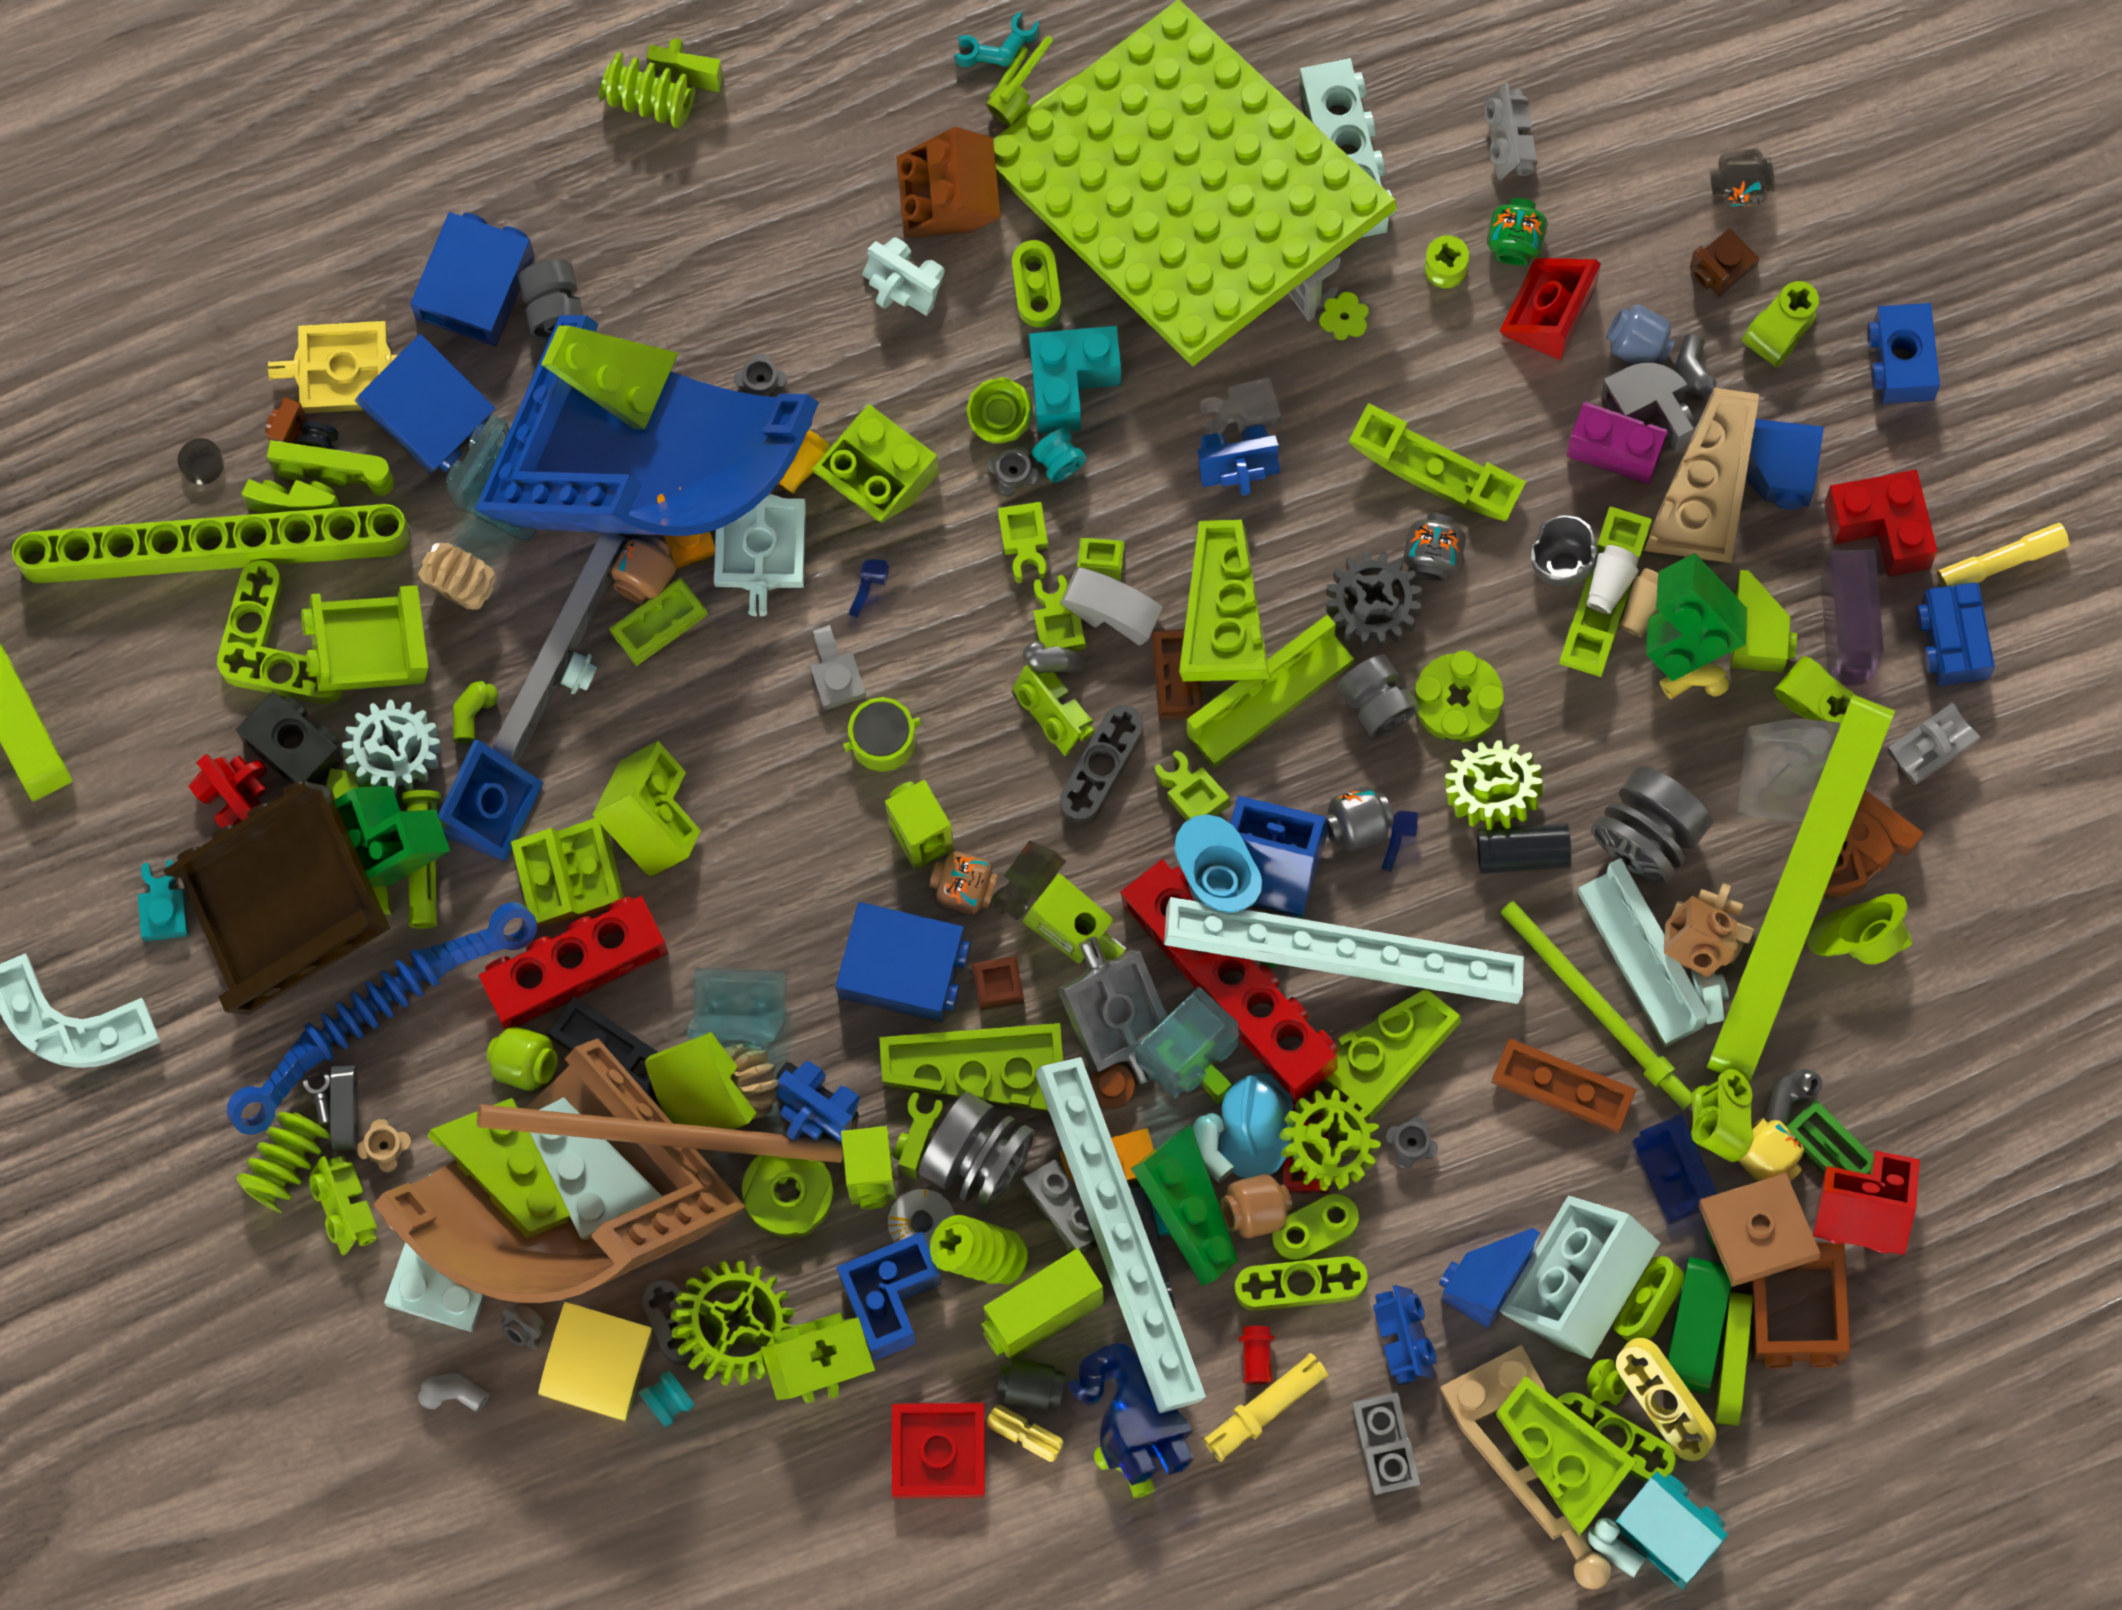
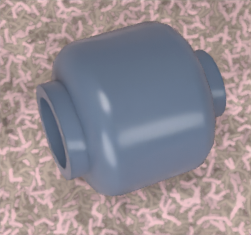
(1640, 336)

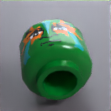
(1517, 232)

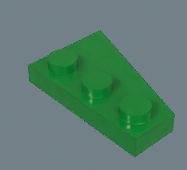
(1187, 1204)

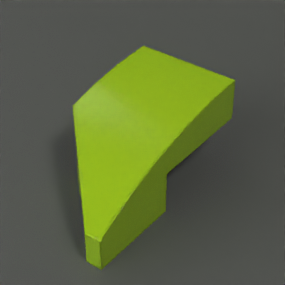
(701, 70)

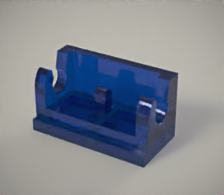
(1674, 1168)

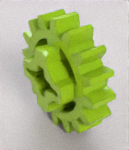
(1494, 785)
(1311, 1140)

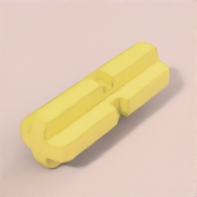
(1032, 1437)

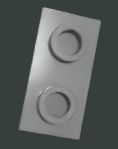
(1506, 115)
(1061, 1202)

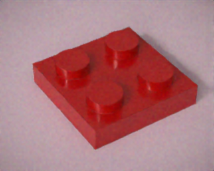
(938, 1450)

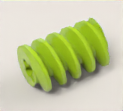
(646, 91)
(281, 1159)
(978, 1250)

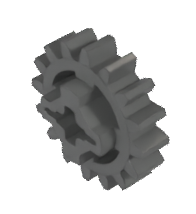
(1381, 584)

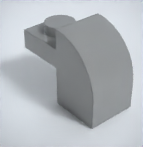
(1652, 391)

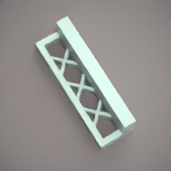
(1639, 951)

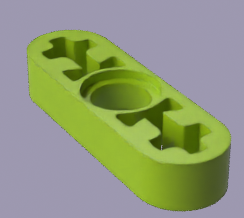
(1336, 1290)
(1733, 1359)
(1609, 1418)

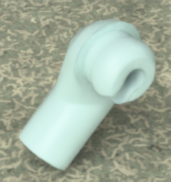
(1207, 1133)
(1604, 1540)

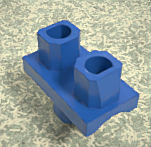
(1238, 461)
(810, 1110)

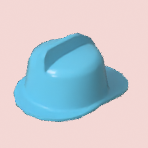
(1217, 864)
(1252, 1121)

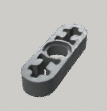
(1096, 798)

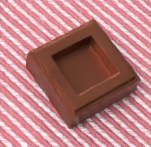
(998, 983)

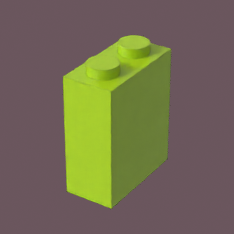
(1042, 1306)

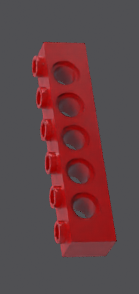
(1294, 1070)

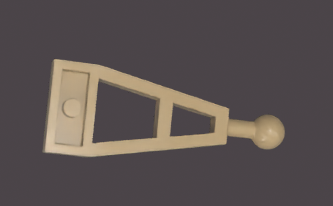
(1479, 1397)

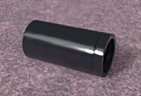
(1524, 848)

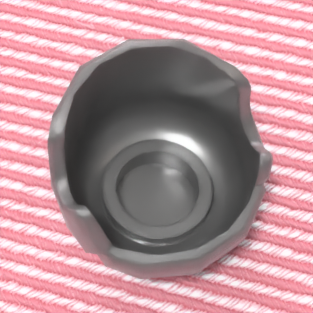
(1564, 551)

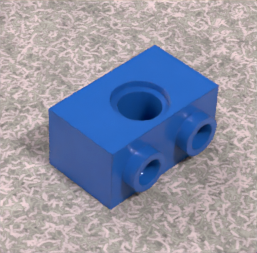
(1907, 328)

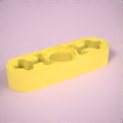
(1668, 1380)

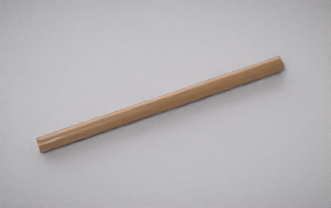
(658, 1133)

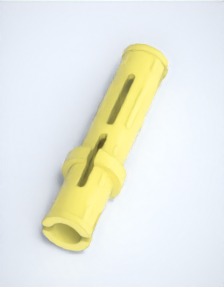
(1251, 1418)

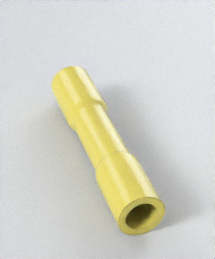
(2026, 549)

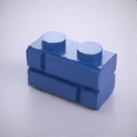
(1956, 634)

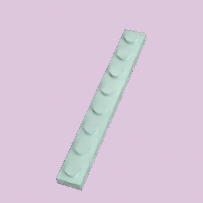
(1345, 951)
(1120, 1235)

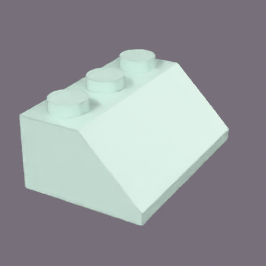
(1580, 1275)

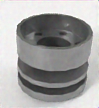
(1652, 825)
(973, 1150)

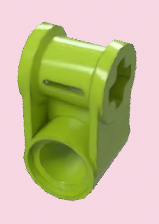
(1779, 327)
(1812, 692)
(1723, 1116)

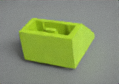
(878, 465)

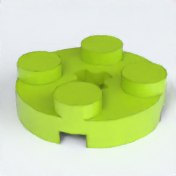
(1454, 721)
(798, 1215)

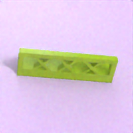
(1256, 705)

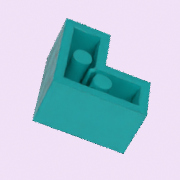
(1070, 362)

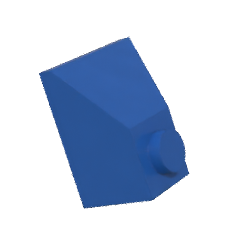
(1784, 462)
(1487, 1276)

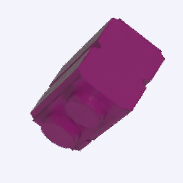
(1616, 443)

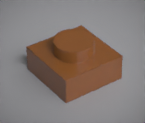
(285, 423)

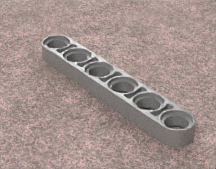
(559, 648)

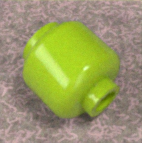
(522, 1058)

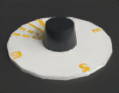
(916, 1213)

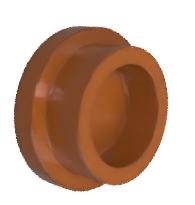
(1113, 1086)

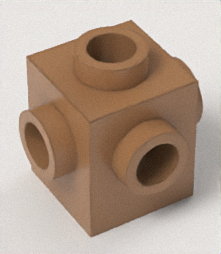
(1700, 937)

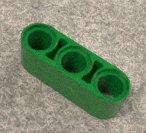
(1699, 1323)

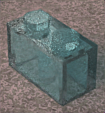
(1188, 1043)

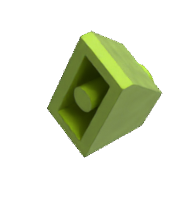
(1768, 629)

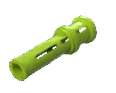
(423, 881)

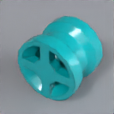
(1059, 455)
(666, 1398)

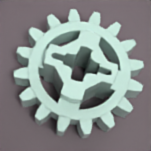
(405, 733)

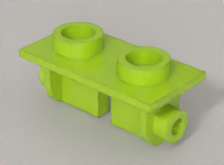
(1060, 722)
(345, 1222)

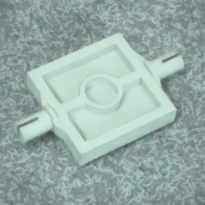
(763, 550)

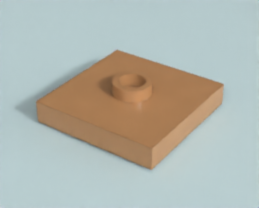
(1759, 1229)

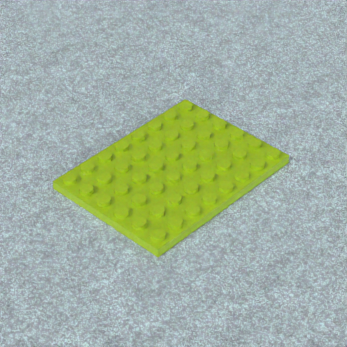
(1188, 181)

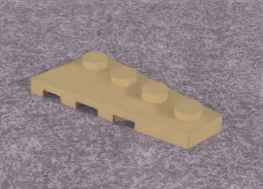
(1708, 487)

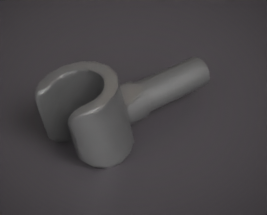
(320, 1099)

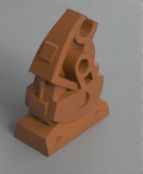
(1870, 846)

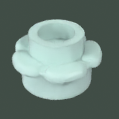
(578, 673)

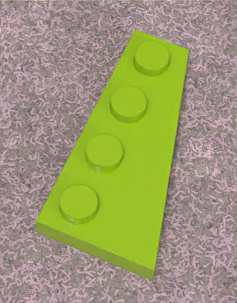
(986, 1062)

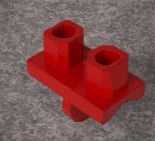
(236, 782)

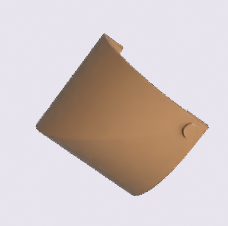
(476, 1246)

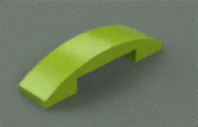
(1434, 467)
(1591, 631)

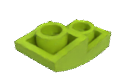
(273, 498)

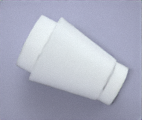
(1611, 578)

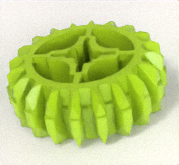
(715, 1313)

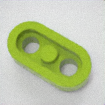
(1038, 285)
(1317, 1229)
(1649, 1299)

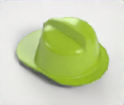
(1865, 930)

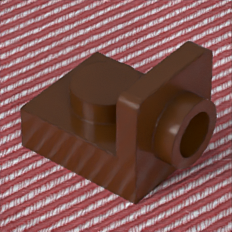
(1722, 262)

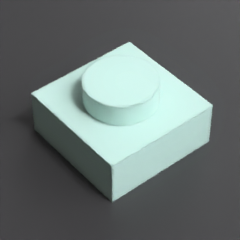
(1712, 994)

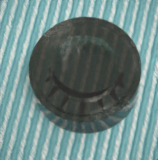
(200, 461)

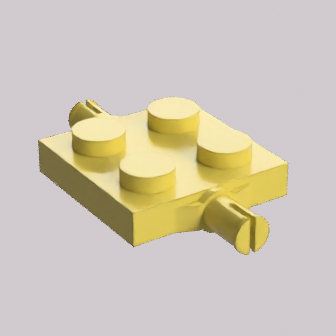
(335, 364)

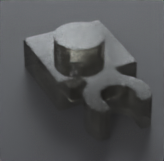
(1027, 875)

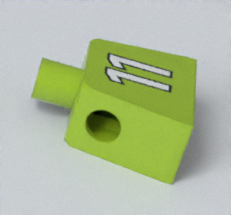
(1060, 909)

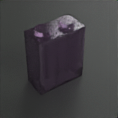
(1852, 615)

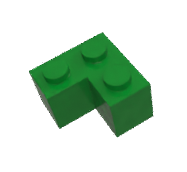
(1696, 619)
(390, 840)

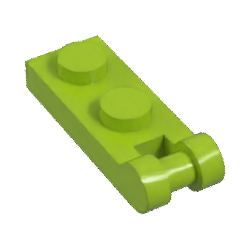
(331, 466)

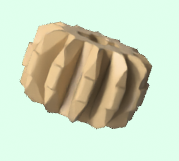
(457, 576)
(754, 1077)

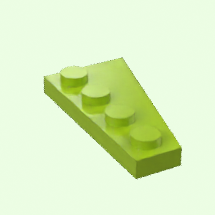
(1223, 614)

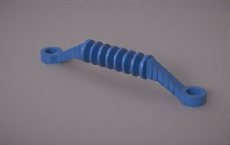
(315, 1044)

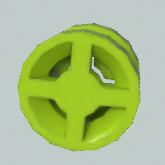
(1445, 272)

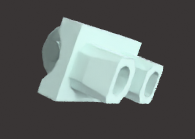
(900, 279)

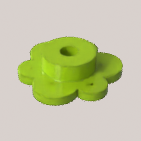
(1345, 306)

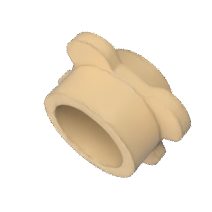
(379, 1133)

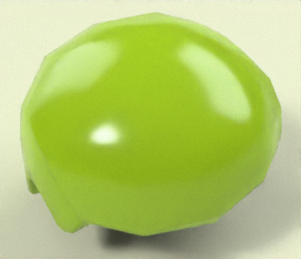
(999, 410)

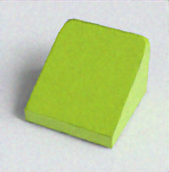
(1102, 556)

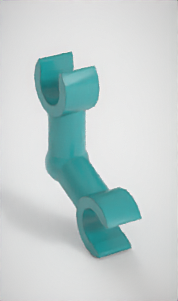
(1001, 55)

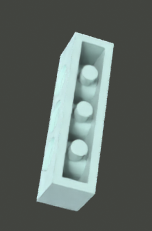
(1335, 85)

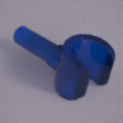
(872, 572)
(1403, 825)

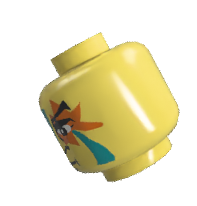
(1772, 1151)

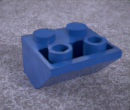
(1285, 849)

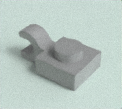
(836, 676)

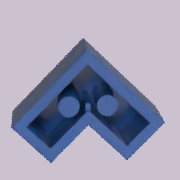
(879, 1284)

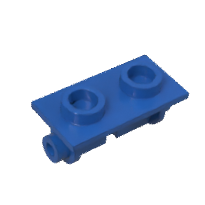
(1403, 1317)

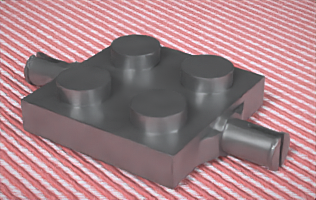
(1112, 1008)

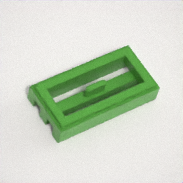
(1838, 1131)

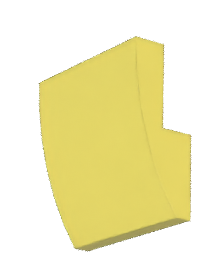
(595, 1361)

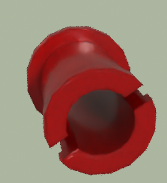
(1257, 1355)

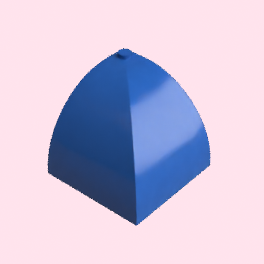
(590, 472)

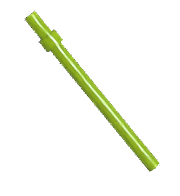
(1658, 1070)

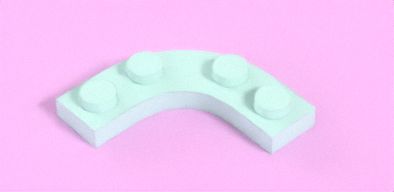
(69, 1039)

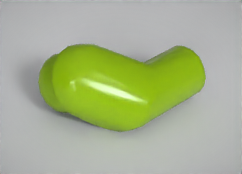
(466, 707)

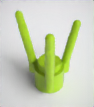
(1009, 97)

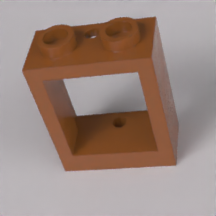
(1819, 1353)

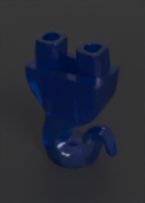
(1132, 1425)

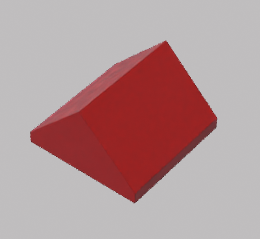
(1551, 303)

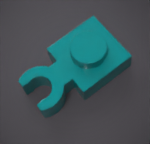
(163, 909)

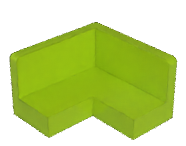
(642, 812)

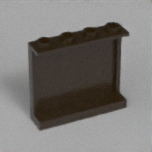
(280, 895)

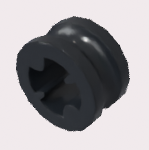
(317, 435)

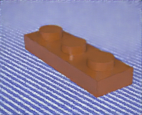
(1563, 1086)

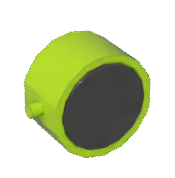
(882, 734)

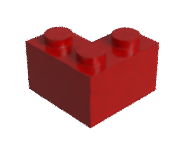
(1891, 510)
(1872, 1207)

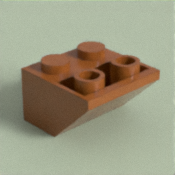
(948, 184)

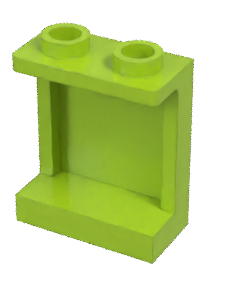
(366, 641)

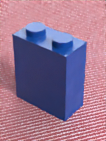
(472, 278)
(425, 405)
(902, 962)

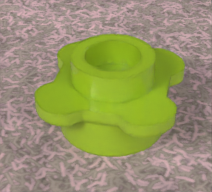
(1606, 1383)

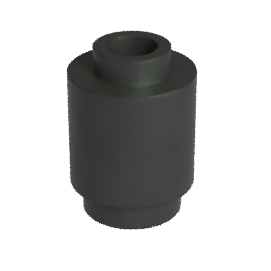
(1031, 1384)

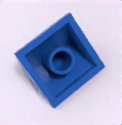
(488, 802)

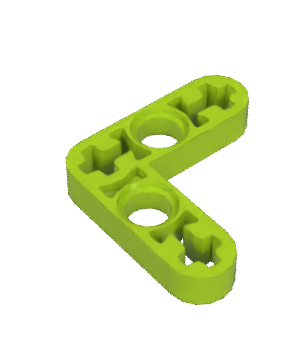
(254, 644)

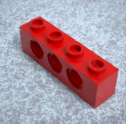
(599, 965)

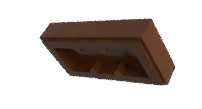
(1174, 697)

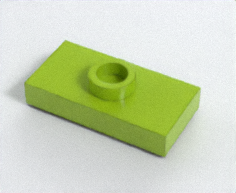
(658, 621)

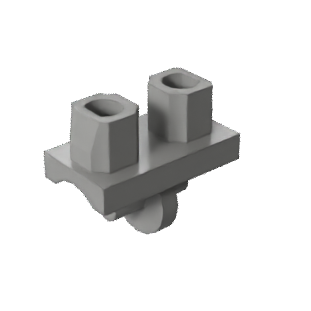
(1933, 744)

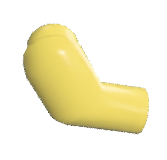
(1708, 676)

